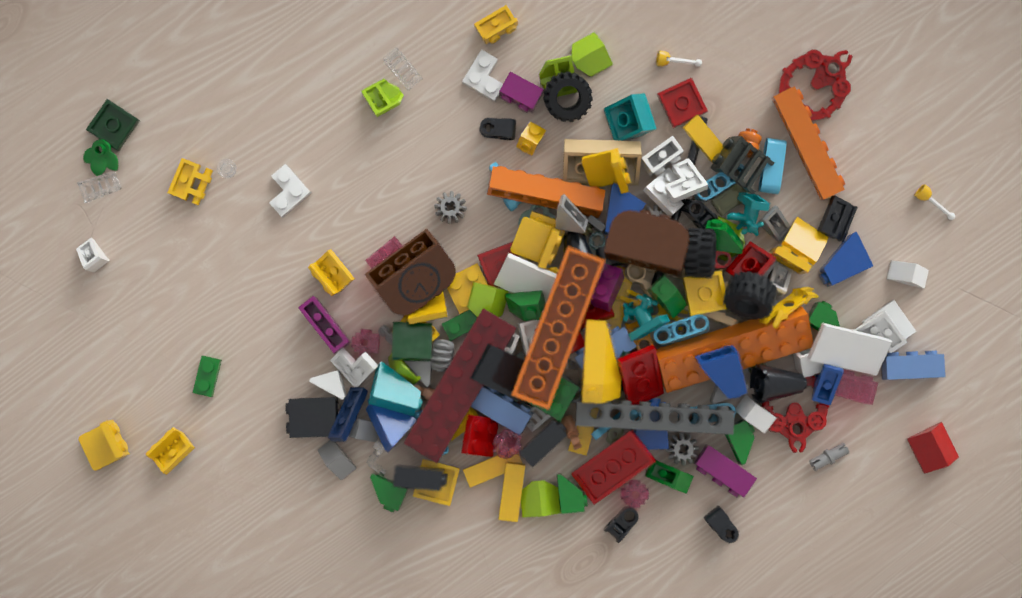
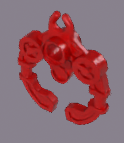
(839, 85)
(795, 416)

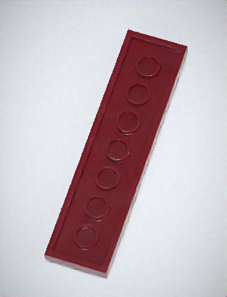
(456, 389)

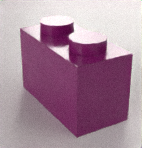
(520, 92)
(607, 287)

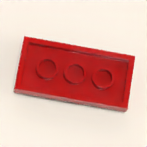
(613, 467)

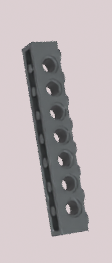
(724, 422)

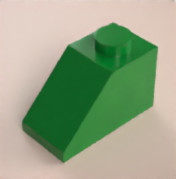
(726, 238)
(667, 296)
(526, 305)
(822, 313)
(741, 440)
(669, 476)
(388, 495)
(570, 496)

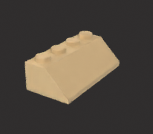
(577, 148)

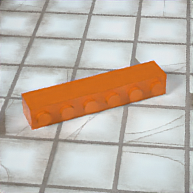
(808, 143)
(544, 191)

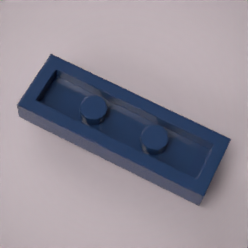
(348, 414)

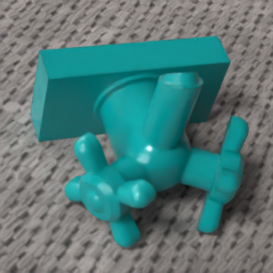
(753, 204)
(643, 316)

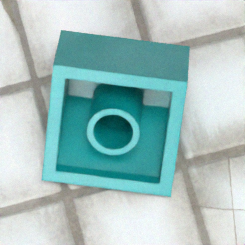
(630, 117)

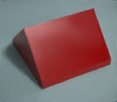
(752, 259)
(933, 448)

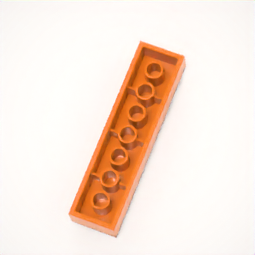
(558, 327)
(752, 340)

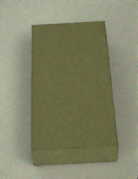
(728, 199)

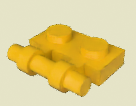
(184, 180)

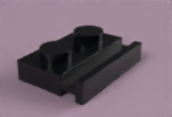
(837, 218)

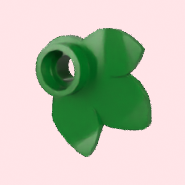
(100, 160)

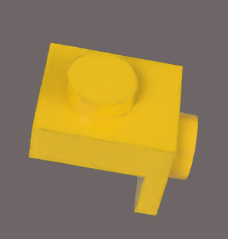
(530, 138)

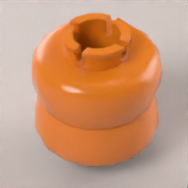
(751, 137)

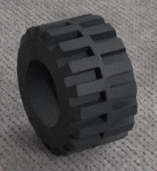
(579, 108)
(700, 253)
(750, 295)

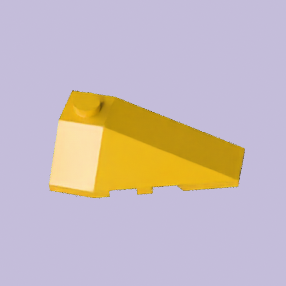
(600, 369)

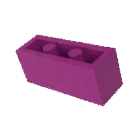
(324, 324)
(724, 471)

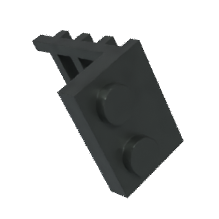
(731, 157)

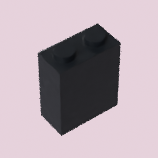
(311, 416)
(543, 442)
(419, 477)

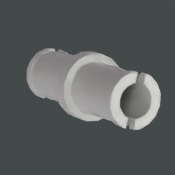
(829, 456)

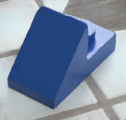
(826, 384)

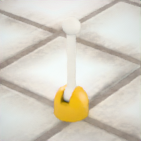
(663, 59)
(924, 193)

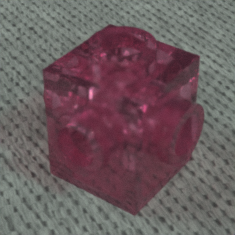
(373, 342)
(512, 441)
(629, 488)

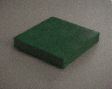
(112, 124)
(412, 341)

